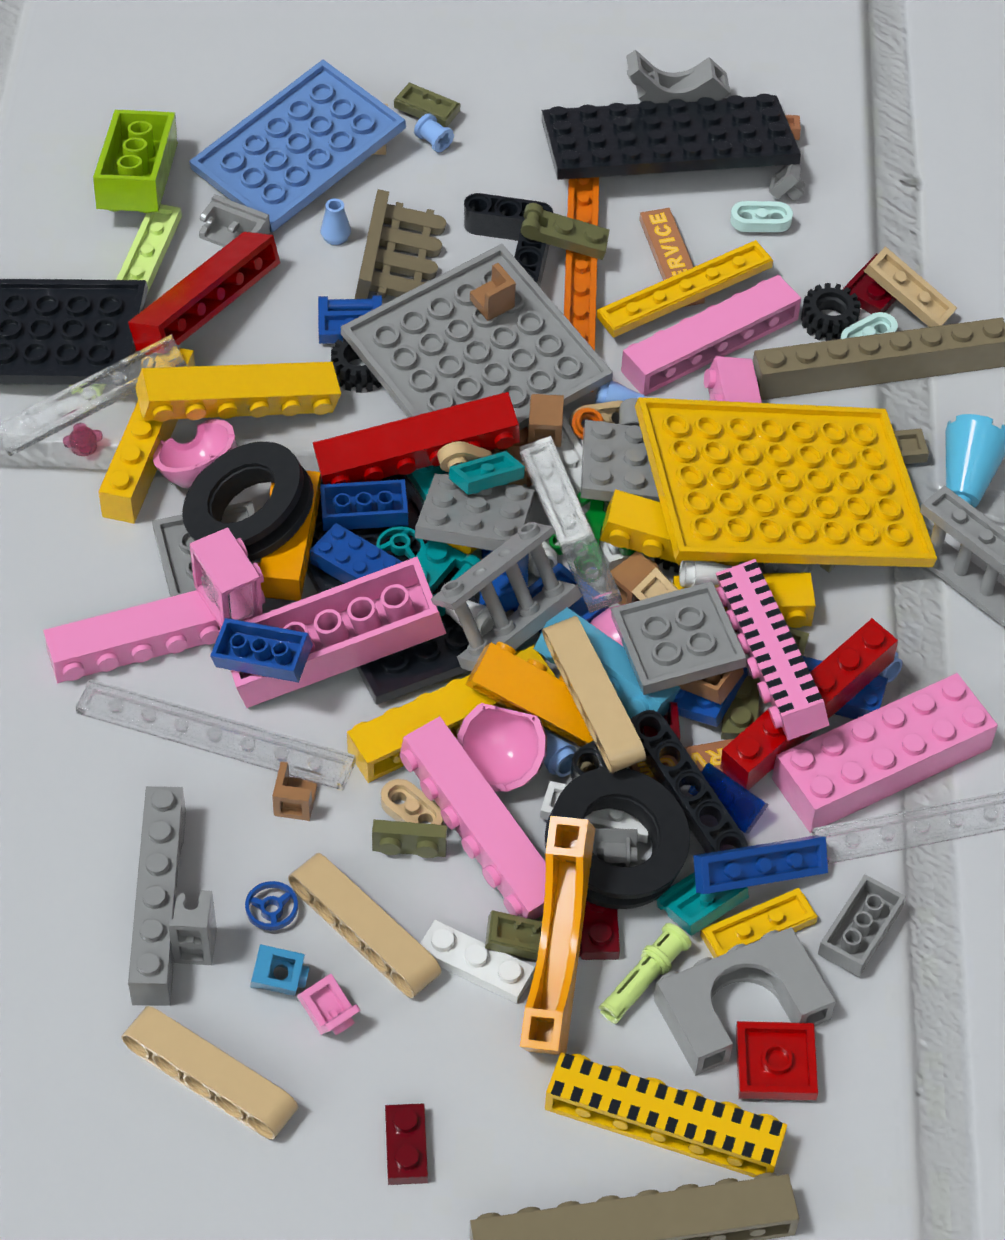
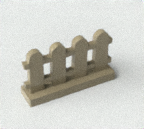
(402, 240)

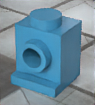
(271, 958)

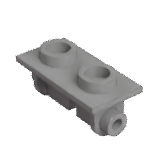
(616, 845)

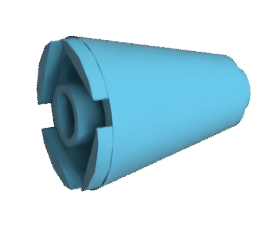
(972, 455)

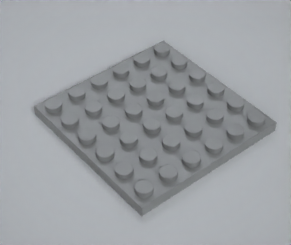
(441, 352)

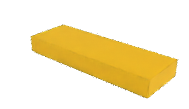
(750, 925)

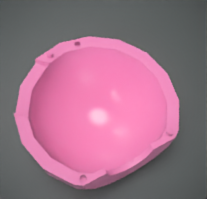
(185, 461)
(504, 745)

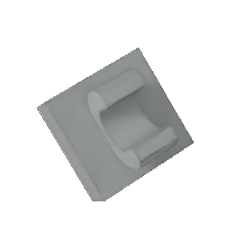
(787, 181)

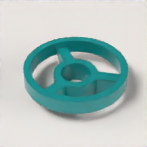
(401, 534)

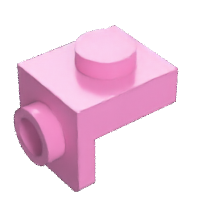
(328, 1006)

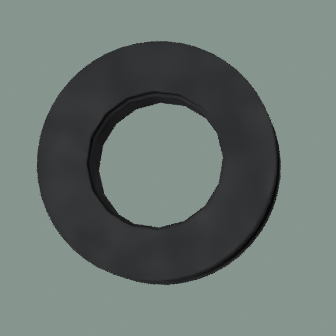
(241, 469)
(655, 809)

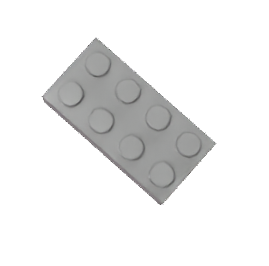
(861, 925)

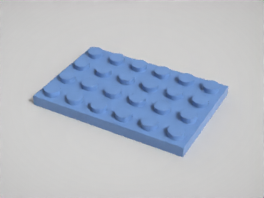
(298, 144)

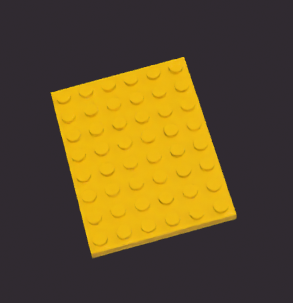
(782, 484)

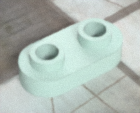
(761, 216)
(871, 325)

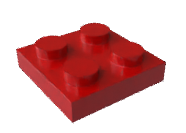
(776, 1060)

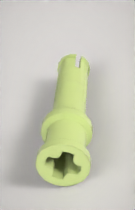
(655, 960)

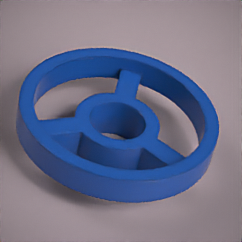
(271, 900)

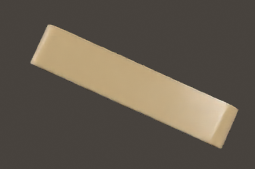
(594, 694)
(364, 925)
(210, 1072)

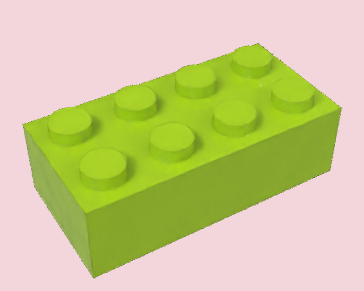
(135, 161)

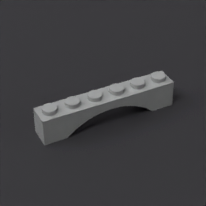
(155, 900)

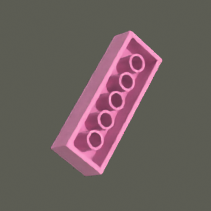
(351, 627)
(883, 752)

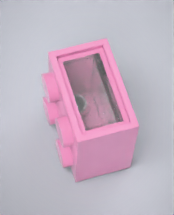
(227, 577)

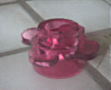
(82, 440)

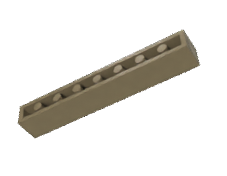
(880, 358)
(723, 1211)

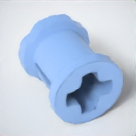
(433, 132)

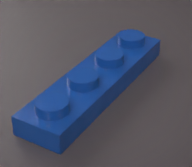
(760, 864)

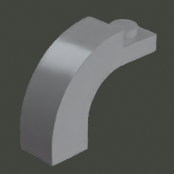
(658, 86)

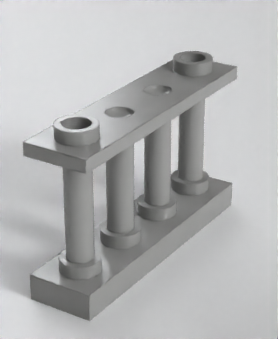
(976, 536)
(531, 612)

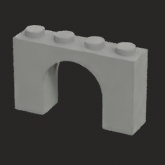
(773, 962)

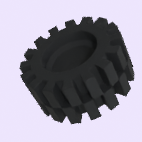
(829, 299)
(351, 374)

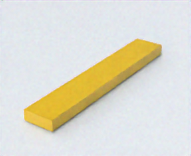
(684, 288)

